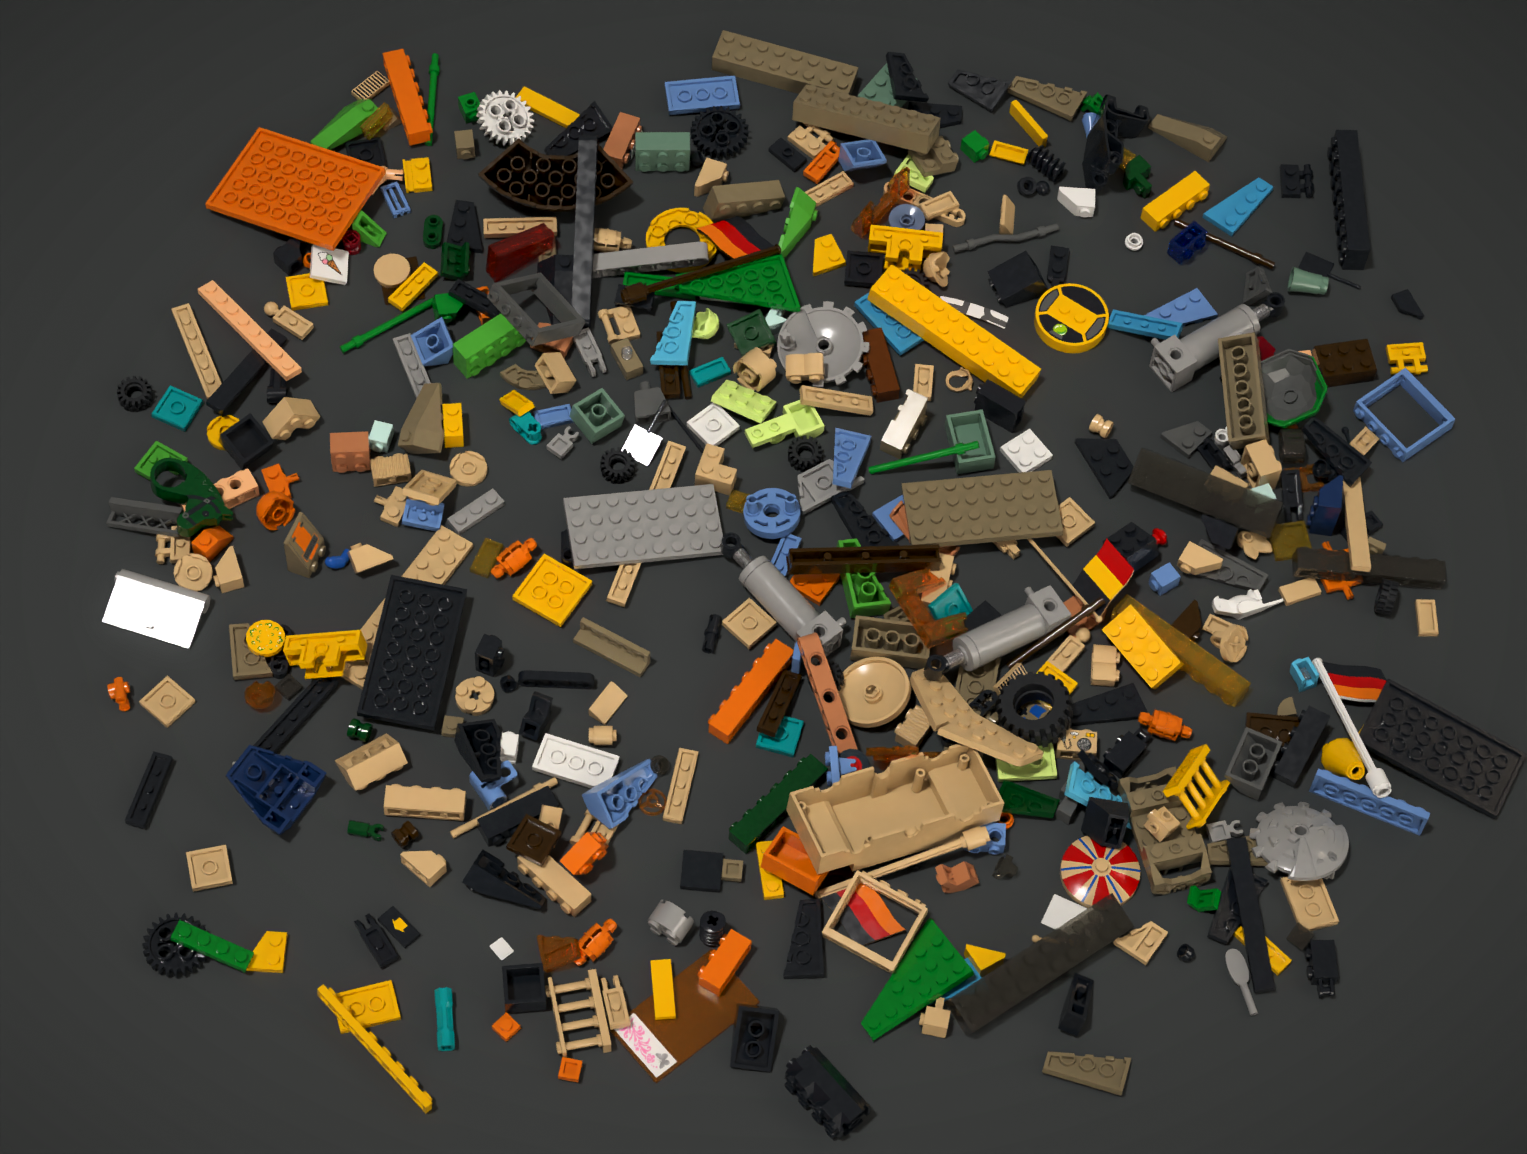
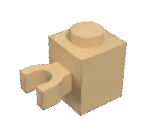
(935, 1019)

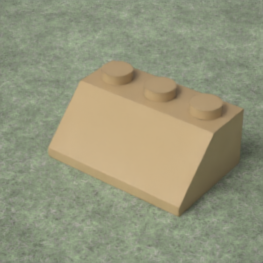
(371, 762)

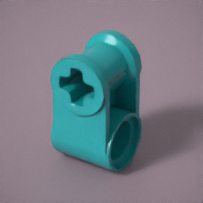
(527, 427)

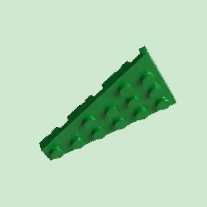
(753, 283)
(922, 976)

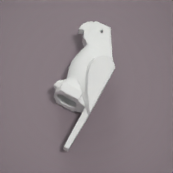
(1242, 605)

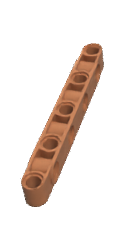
(823, 683)

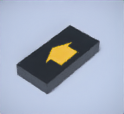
(398, 926)

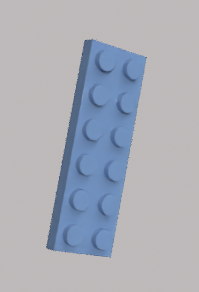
(1363, 800)

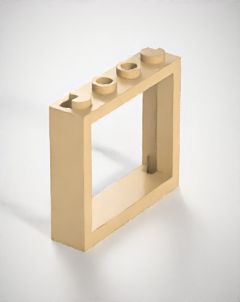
(856, 948)

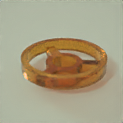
(652, 805)

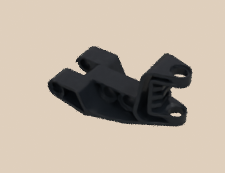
(1103, 149)

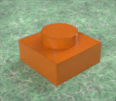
(506, 1027)
(570, 1069)

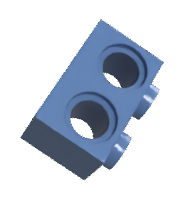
(995, 830)

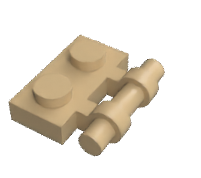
(806, 142)
(178, 548)

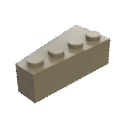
(743, 199)

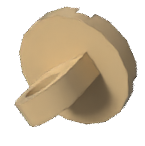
(1231, 642)

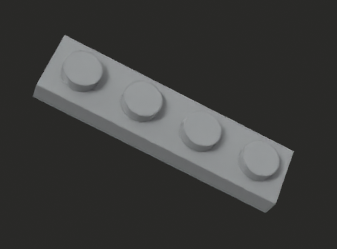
(411, 363)

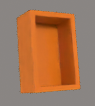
(790, 862)

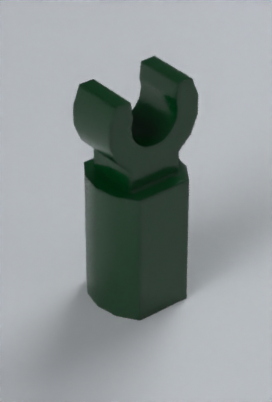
(364, 829)

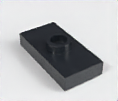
(787, 154)

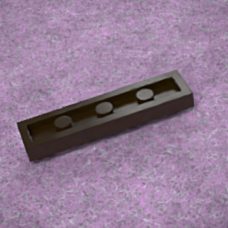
(668, 376)
(779, 703)

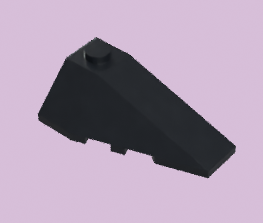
(559, 272)
(480, 748)
(492, 879)

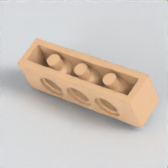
(232, 497)

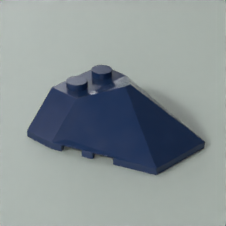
(275, 785)

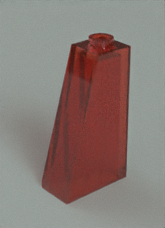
(517, 251)

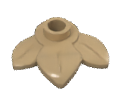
(1253, 544)

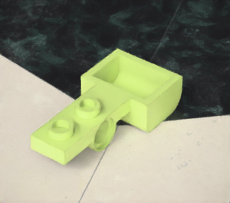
(796, 419)

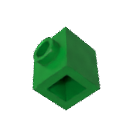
(468, 107)
(975, 146)

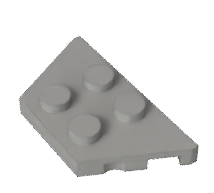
(817, 486)

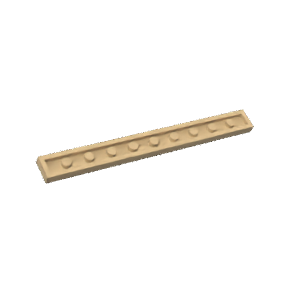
(663, 479)

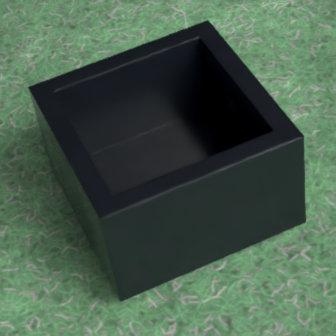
(524, 988)

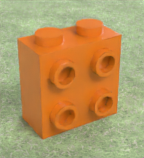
(585, 853)

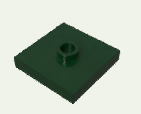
(751, 332)

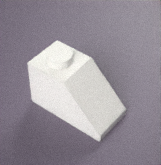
(1077, 200)

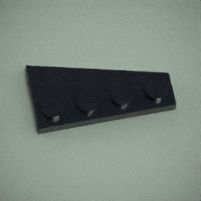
(589, 122)
(859, 523)
(1117, 704)

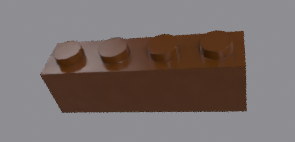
(879, 367)

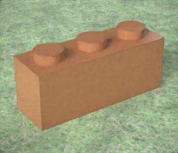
(622, 138)

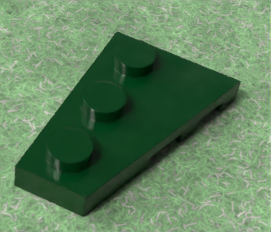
(1027, 801)

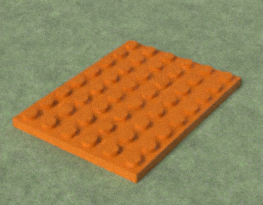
(295, 188)

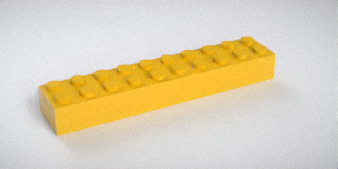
(952, 332)

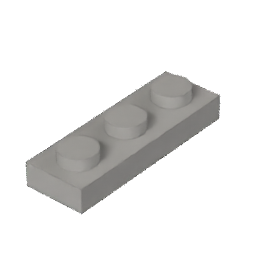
(475, 511)

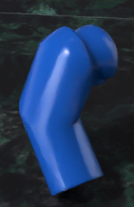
(337, 561)

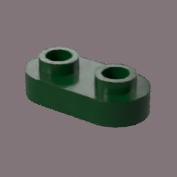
(432, 230)

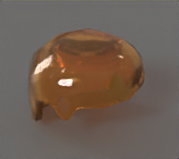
(260, 695)

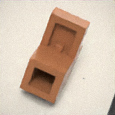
(956, 878)

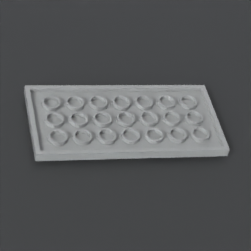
(643, 526)

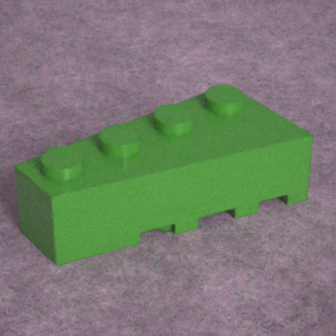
(863, 590)

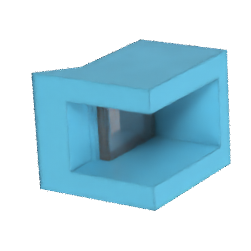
(1304, 674)

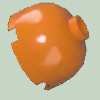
(274, 510)

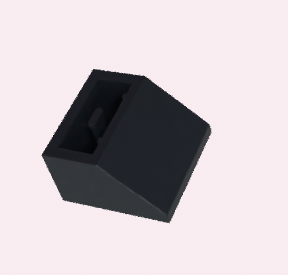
(1106, 821)

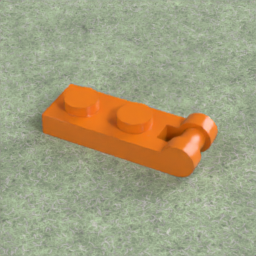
(822, 162)

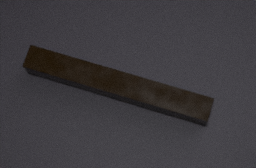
(863, 559)

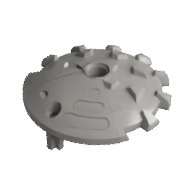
(812, 328)
(1300, 842)

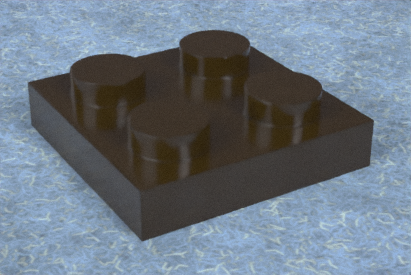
(533, 840)

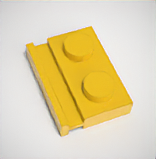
(417, 175)

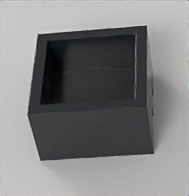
(246, 441)

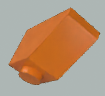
(211, 542)

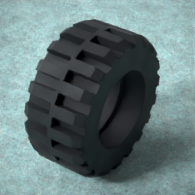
(1030, 688)

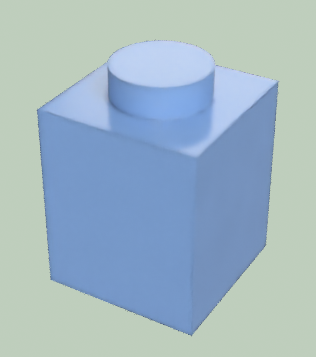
(1164, 579)

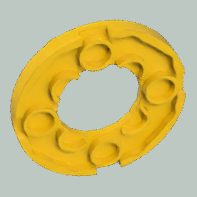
(677, 218)

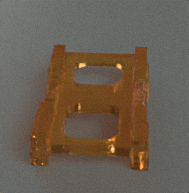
(1305, 486)

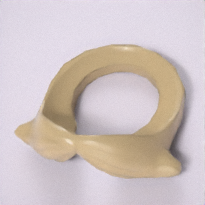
(960, 373)

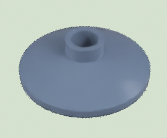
(907, 213)

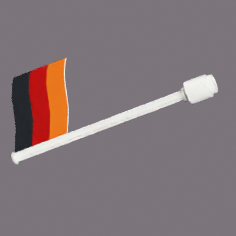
(1359, 685)

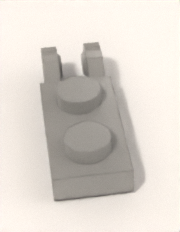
(589, 351)

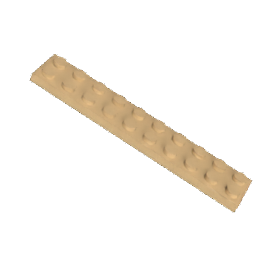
(433, 564)

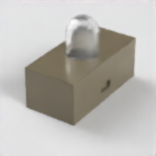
(626, 359)

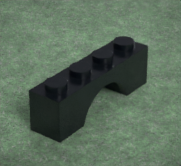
(289, 256)

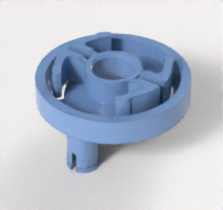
(767, 501)

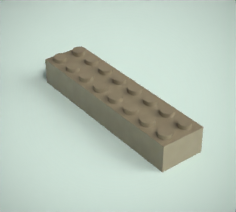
(780, 65)
(866, 118)

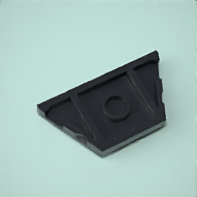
(1107, 462)

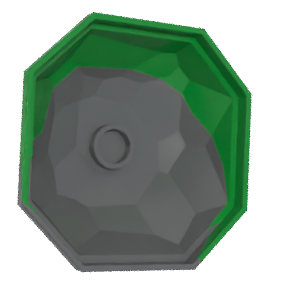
(1292, 388)

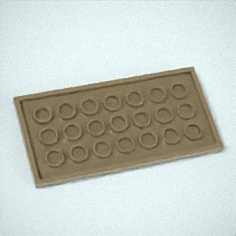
(982, 509)

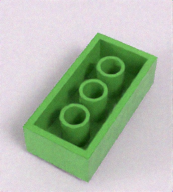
(485, 345)

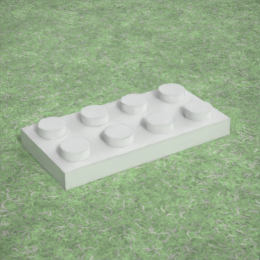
(574, 762)

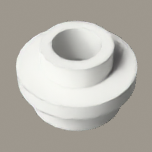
(1134, 237)

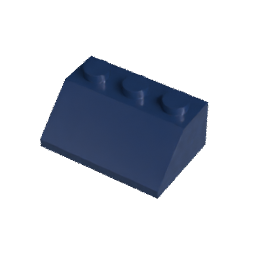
(1326, 508)

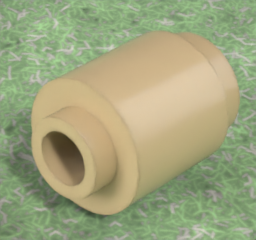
(602, 735)

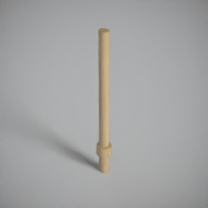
(473, 823)

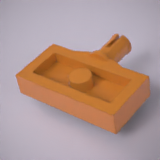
(277, 480)

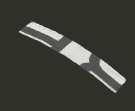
(977, 311)

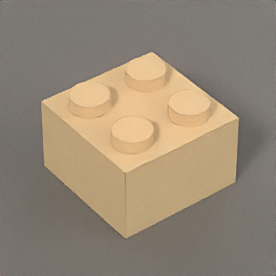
(1261, 464)

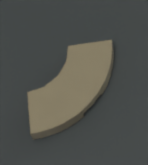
(522, 378)

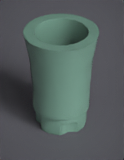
(1307, 282)

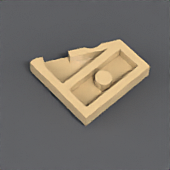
(1142, 942)

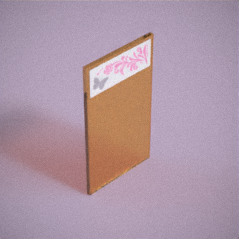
(700, 1017)

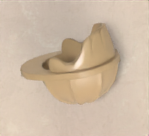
(936, 269)

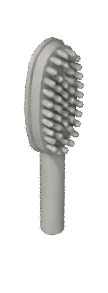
(1239, 973)

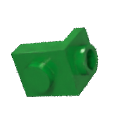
(1203, 899)

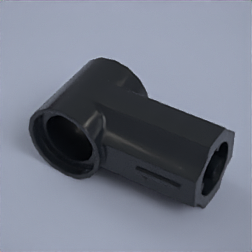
(277, 388)
(566, 550)

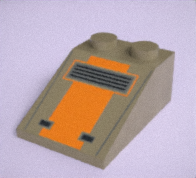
(303, 547)

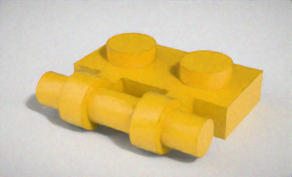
(1406, 353)

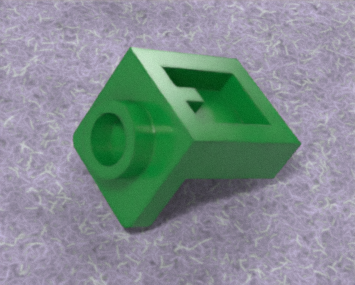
(1092, 103)

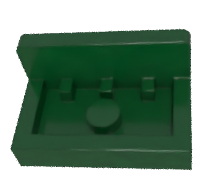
(455, 261)

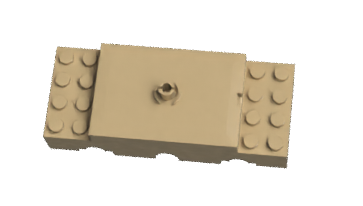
(895, 812)

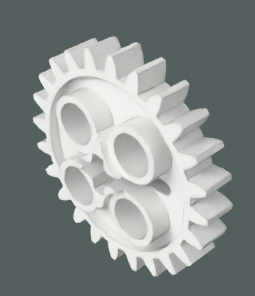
(505, 117)

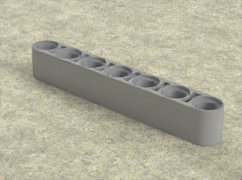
(650, 259)

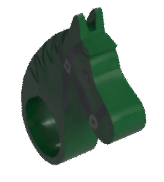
(198, 493)

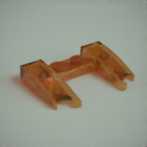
(872, 214)
(906, 592)

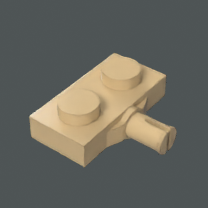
(393, 506)

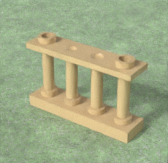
(594, 1002)

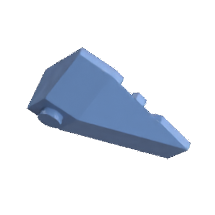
(616, 796)

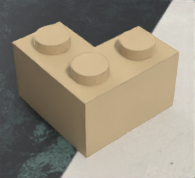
(288, 416)
(713, 472)

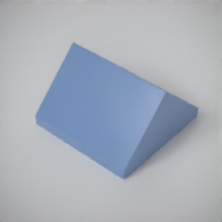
(433, 343)

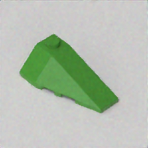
(345, 124)
(800, 218)

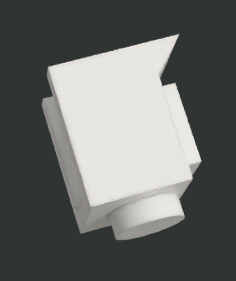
(509, 747)

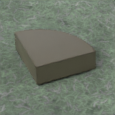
(1287, 708)

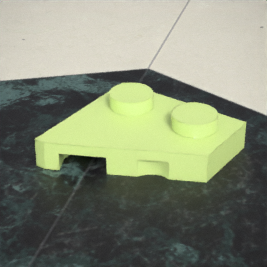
(916, 178)

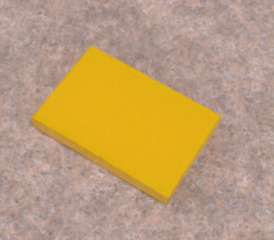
(371, 1004)

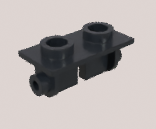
(1213, 455)

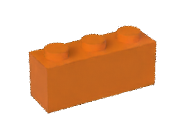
(724, 962)

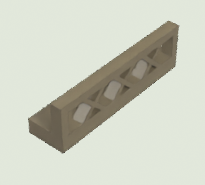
(612, 647)

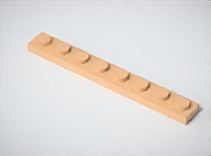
(249, 330)

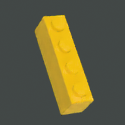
(1175, 201)

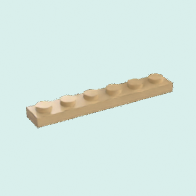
(197, 349)

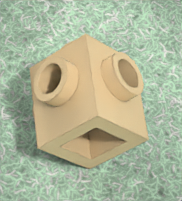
(1161, 823)

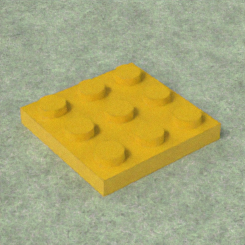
(552, 590)

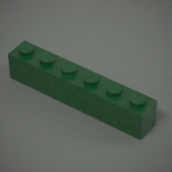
(772, 807)

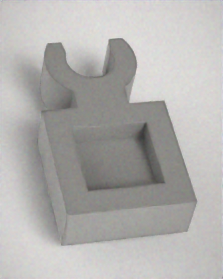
(560, 444)
(1234, 458)
(1221, 831)

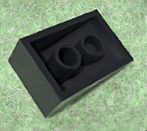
(754, 1037)

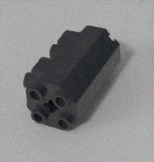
(826, 1092)

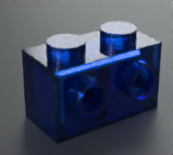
(1187, 242)

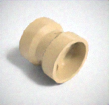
(1100, 425)

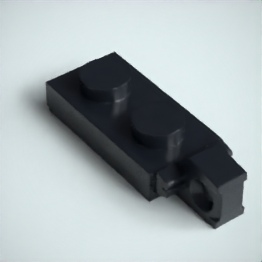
(1057, 265)

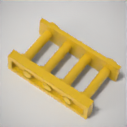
(1183, 778)

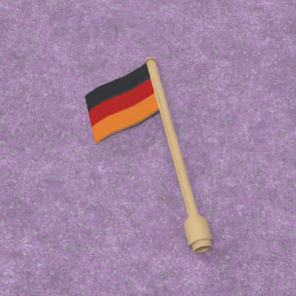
(866, 914)

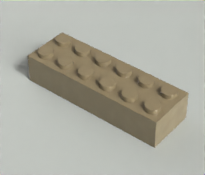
(1243, 390)

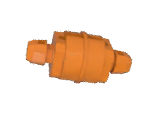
(513, 558)
(1164, 725)
(595, 941)

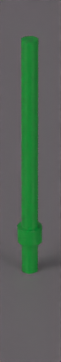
(434, 70)
(358, 340)
(959, 449)

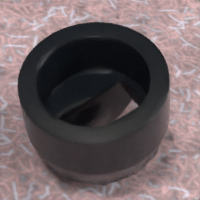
(697, 159)
(509, 688)
(1185, 952)

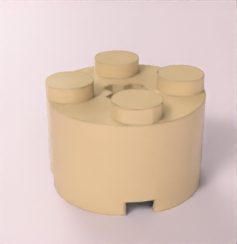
(755, 369)

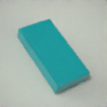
(710, 372)

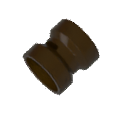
(404, 834)

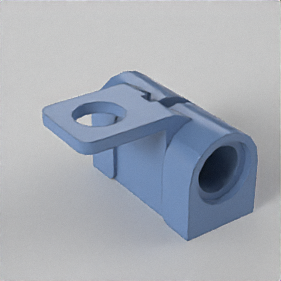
(491, 791)

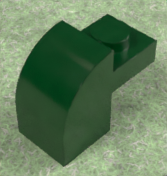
(1135, 176)

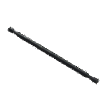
(687, 431)

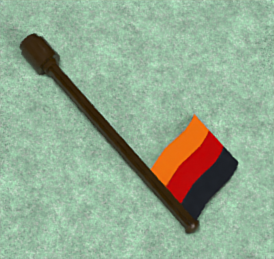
(732, 237)

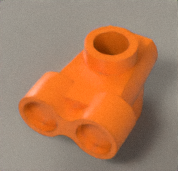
(118, 691)

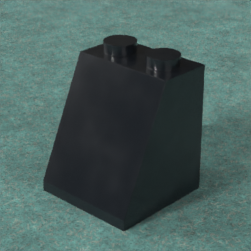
(1017, 280)

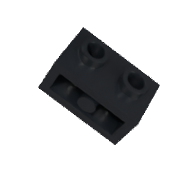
(489, 655)

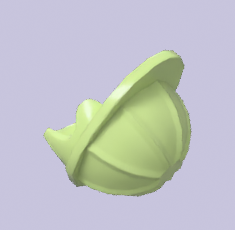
(705, 325)

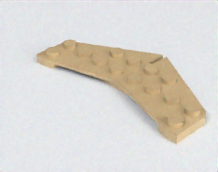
(958, 722)

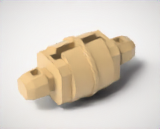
(610, 241)

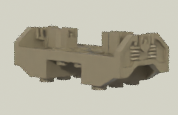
(1175, 851)

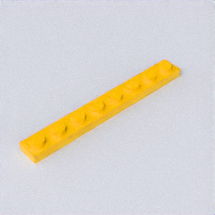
(380, 1053)

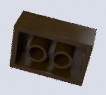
(1345, 362)

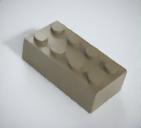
(890, 640)

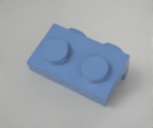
(421, 515)

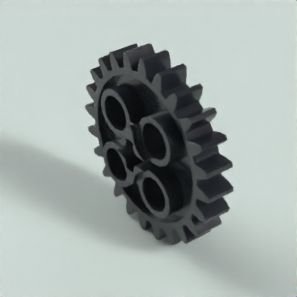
(727, 140)
(175, 961)

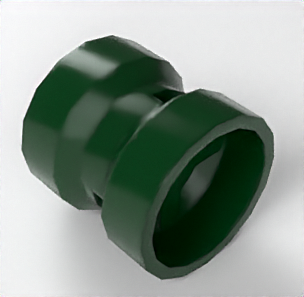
(359, 730)

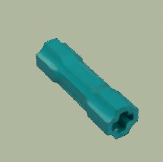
(445, 1030)

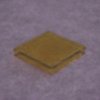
(1287, 539)

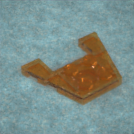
(887, 755)

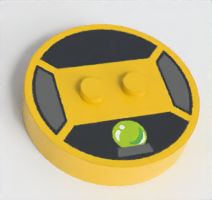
(1071, 318)

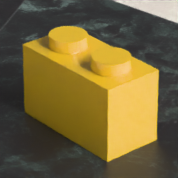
(453, 425)

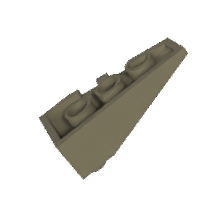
(1193, 137)
(423, 427)

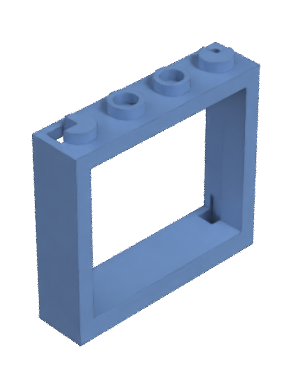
(1421, 396)

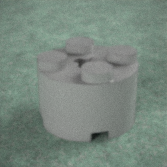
(670, 922)

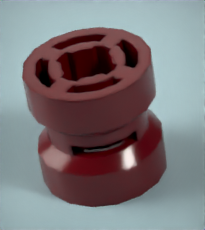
(352, 242)

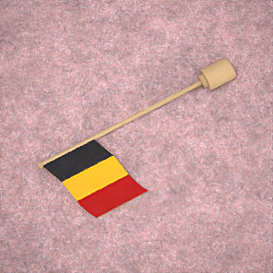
(1101, 577)

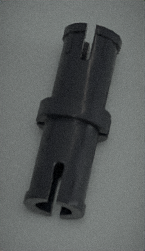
(711, 633)

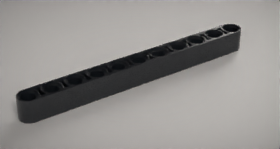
(585, 226)

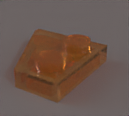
(557, 951)

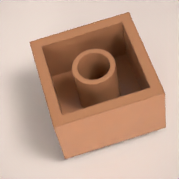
(350, 451)

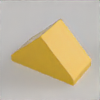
(983, 959)

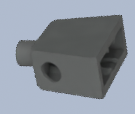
(647, 403)

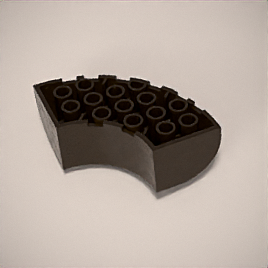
(549, 180)

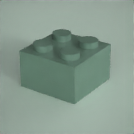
(596, 415)

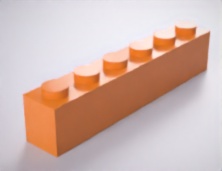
(406, 96)
(751, 691)

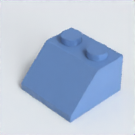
(860, 155)

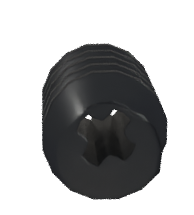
(1046, 163)
(712, 928)

